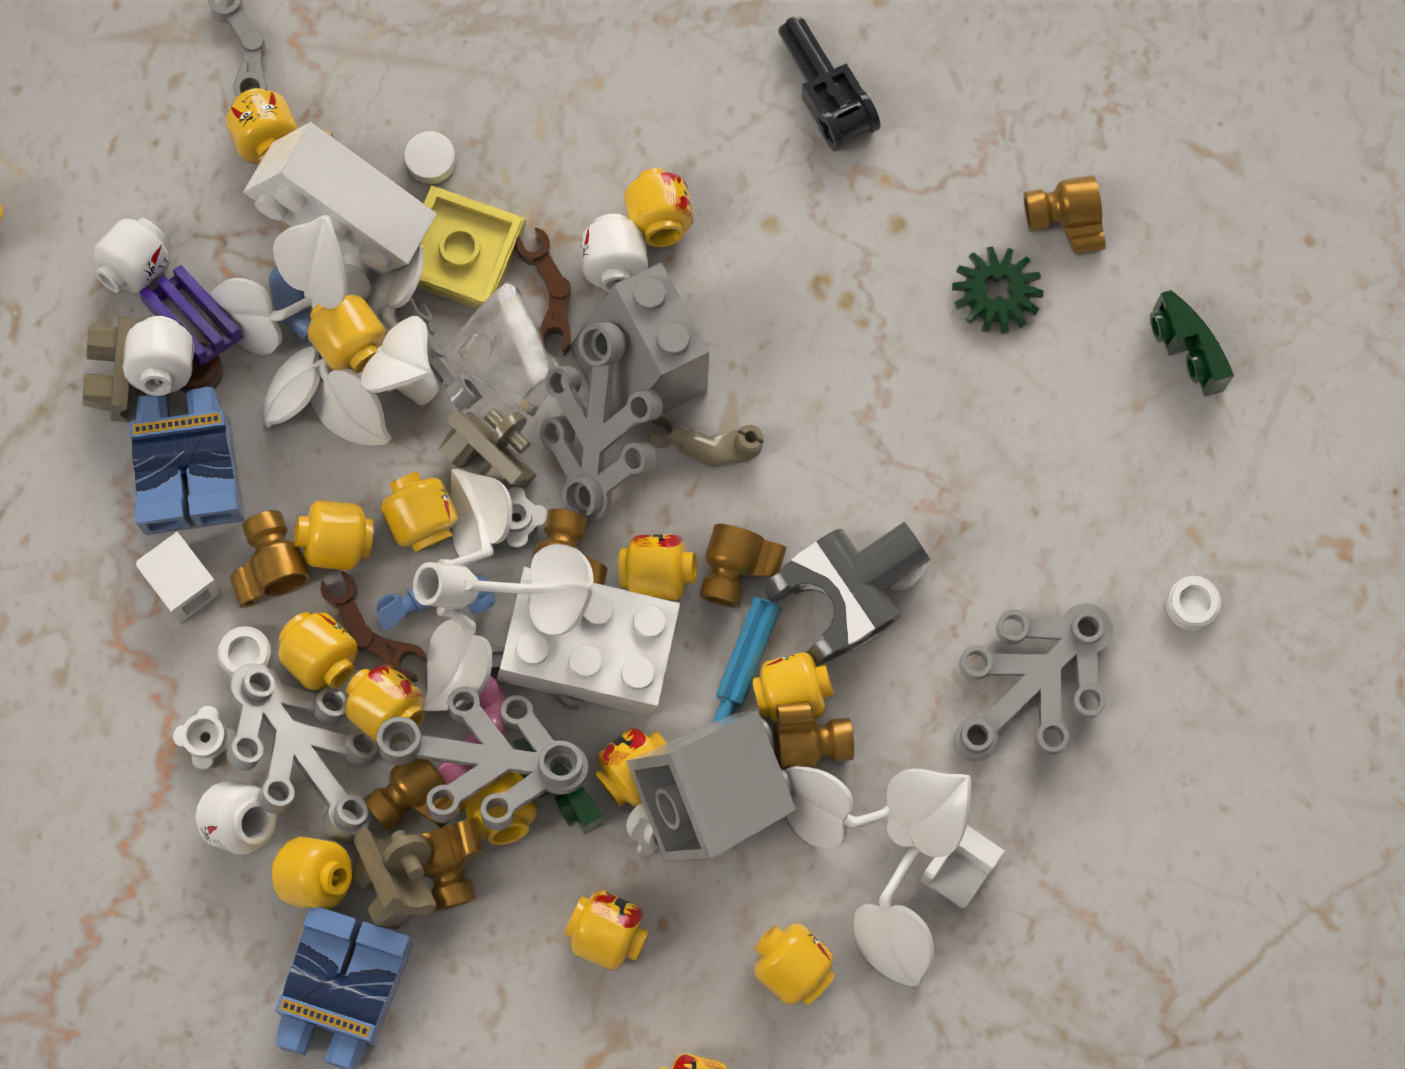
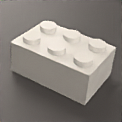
(317, 176)
(607, 660)

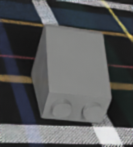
(662, 342)
(712, 787)

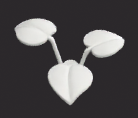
(312, 263)
(397, 365)
(558, 588)
(923, 813)

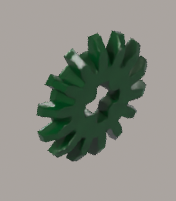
(998, 309)

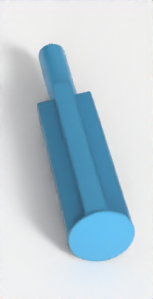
(746, 656)

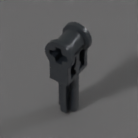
(830, 94)

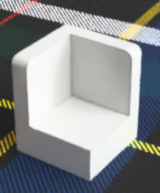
(178, 577)
(964, 869)

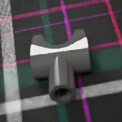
(853, 583)

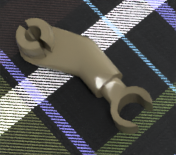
(712, 450)

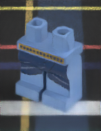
(180, 446)
(326, 999)

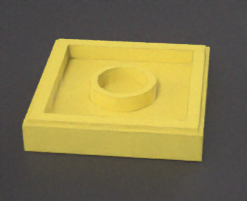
(467, 248)

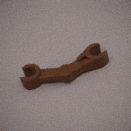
(558, 286)
(389, 651)

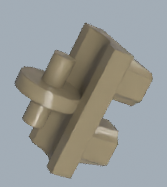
(106, 391)
(473, 437)
(396, 873)

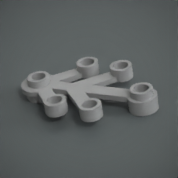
(588, 484)
(1040, 674)
(297, 743)
(490, 758)

